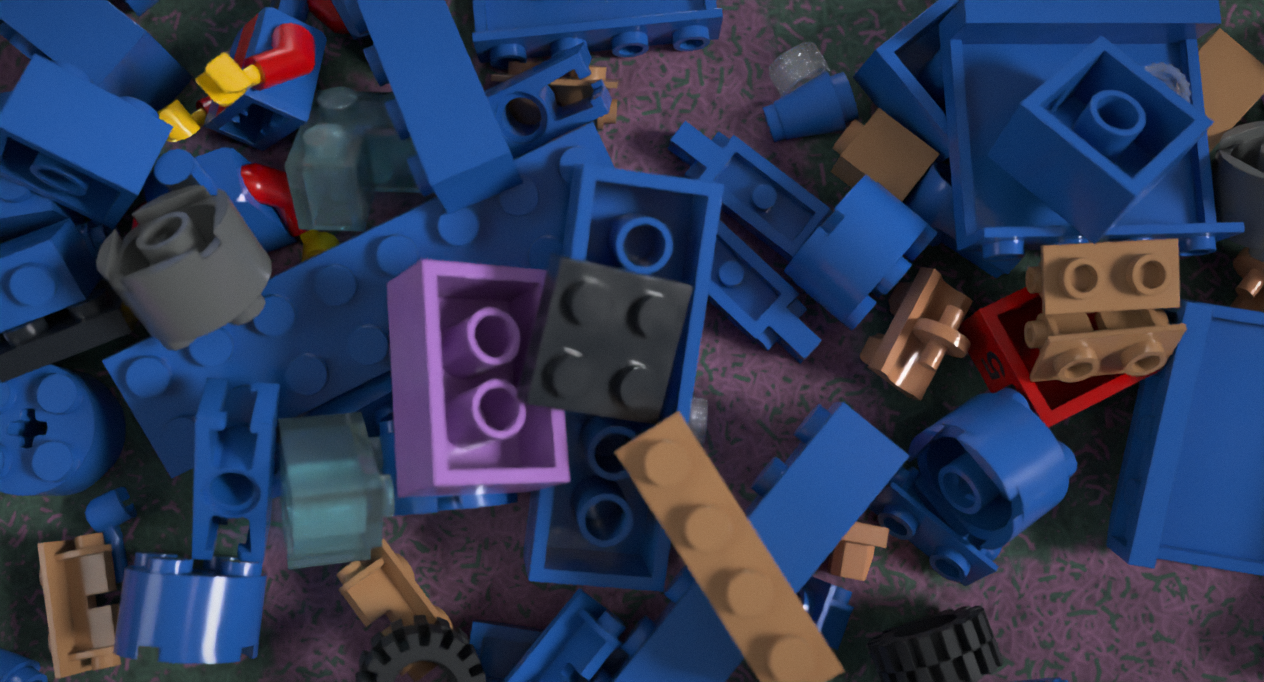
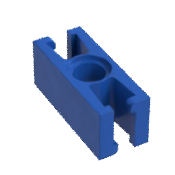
(554, 119)
(234, 470)

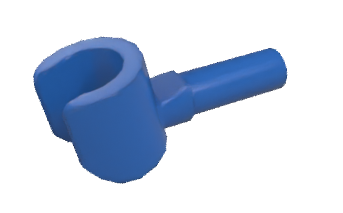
(105, 516)

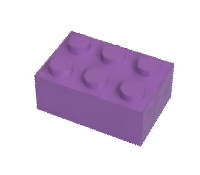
(456, 379)

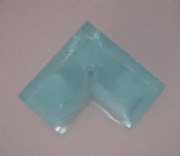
(345, 158)
(331, 490)

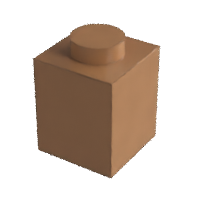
(884, 153)

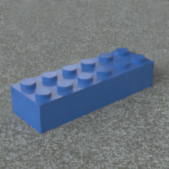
(599, 522)

